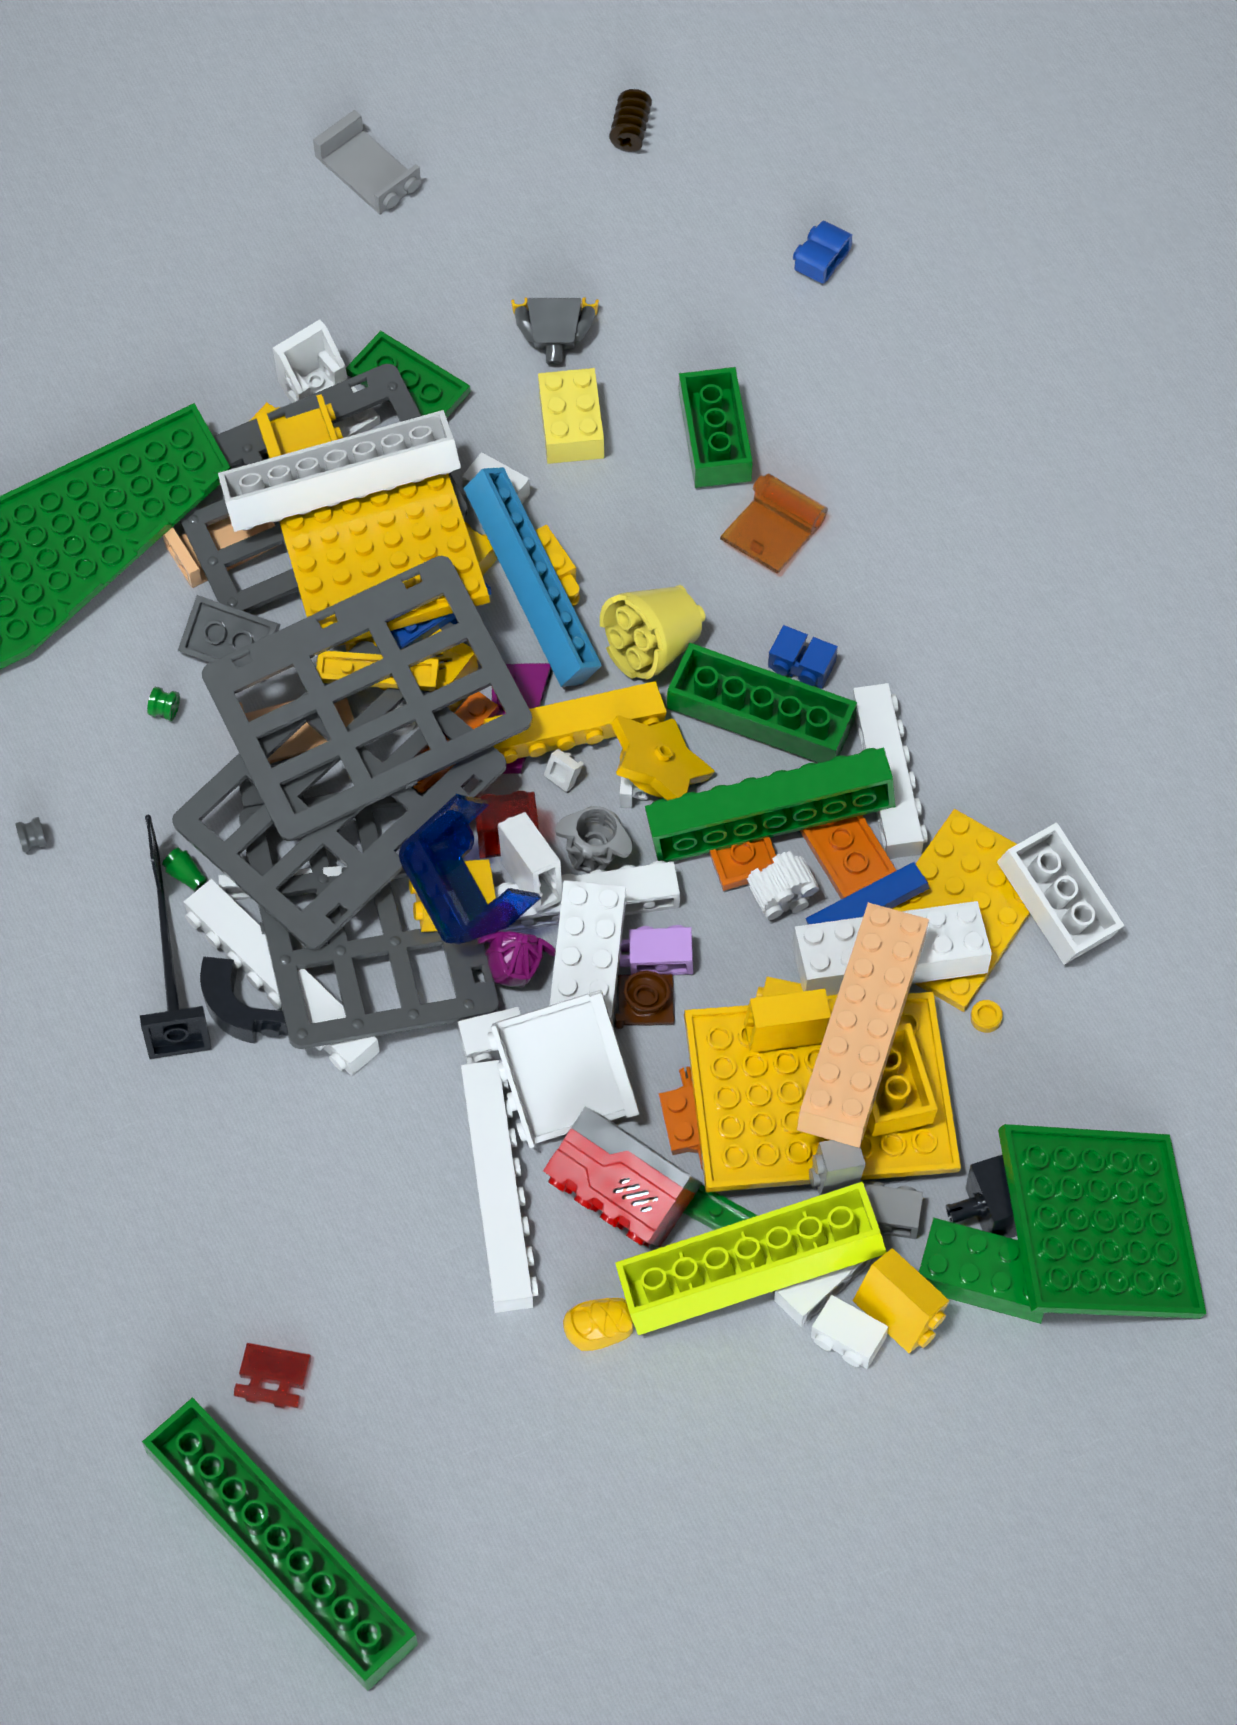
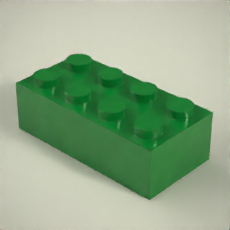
(715, 427)
(977, 1269)

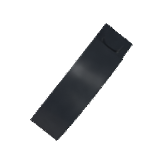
(231, 1015)

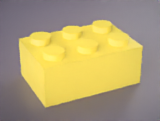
(571, 415)

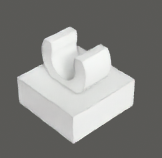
(563, 770)
(628, 791)

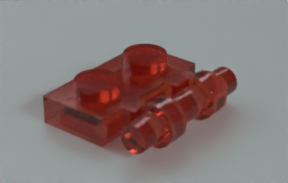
(275, 1367)

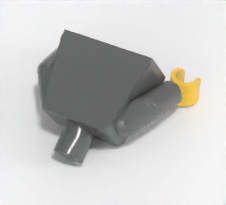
(554, 323)

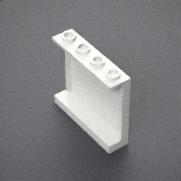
(560, 1064)

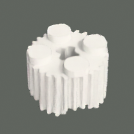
(783, 885)

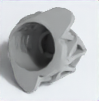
(593, 843)

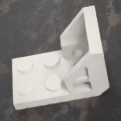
(313, 363)

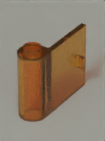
(775, 523)

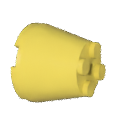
(650, 628)

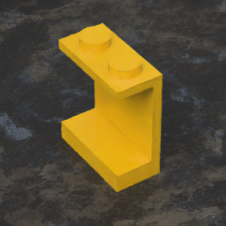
(299, 431)

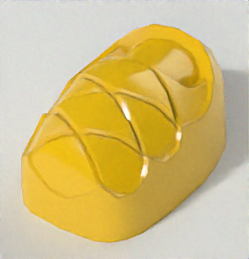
(598, 1323)

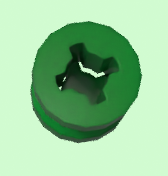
(163, 703)

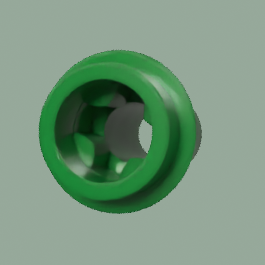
(184, 869)

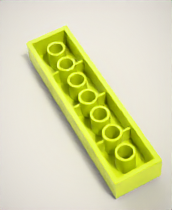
(750, 1258)

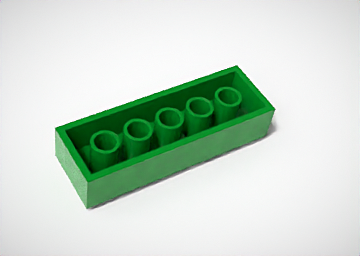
(761, 704)

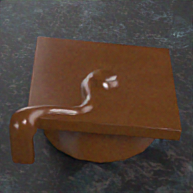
(645, 999)

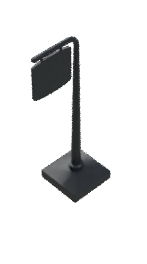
(176, 1029)

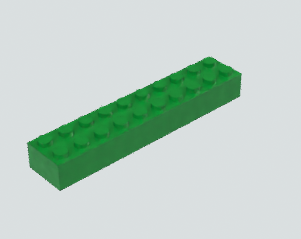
(280, 1544)

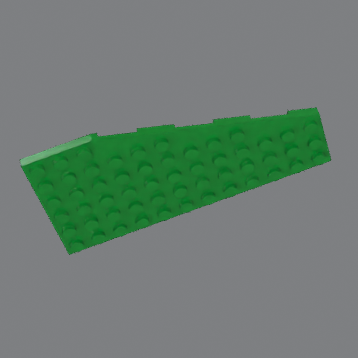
(93, 519)

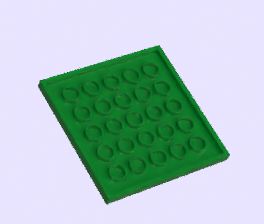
(1101, 1222)

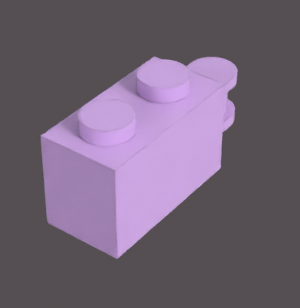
(659, 950)

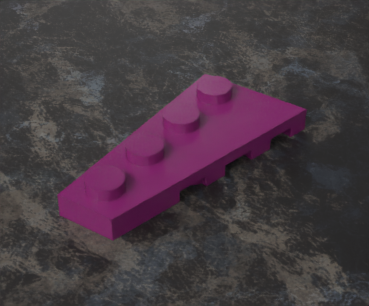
(531, 682)

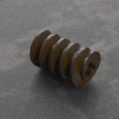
(630, 120)

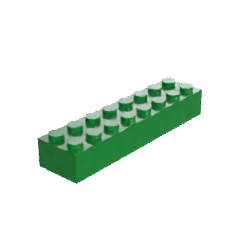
(771, 805)

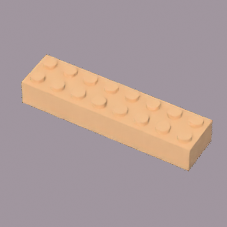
(863, 1025)

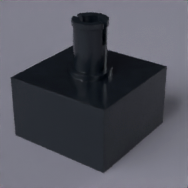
(987, 1199)

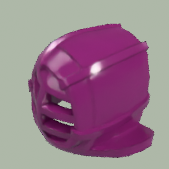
(514, 956)

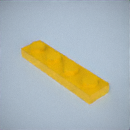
(336, 665)

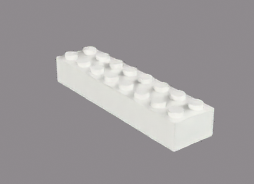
(339, 471)

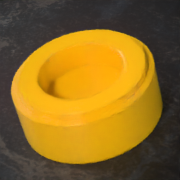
(986, 1016)

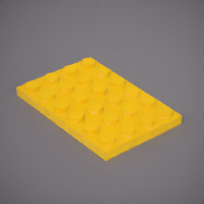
(964, 869)

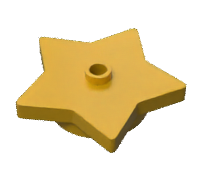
(658, 758)

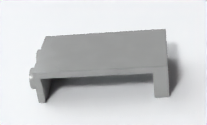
(365, 164)

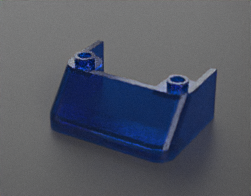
(444, 883)

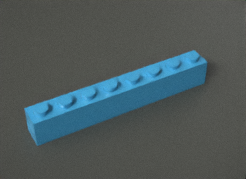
(532, 577)

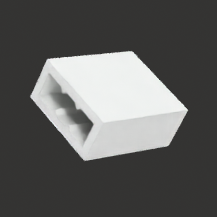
(530, 860)

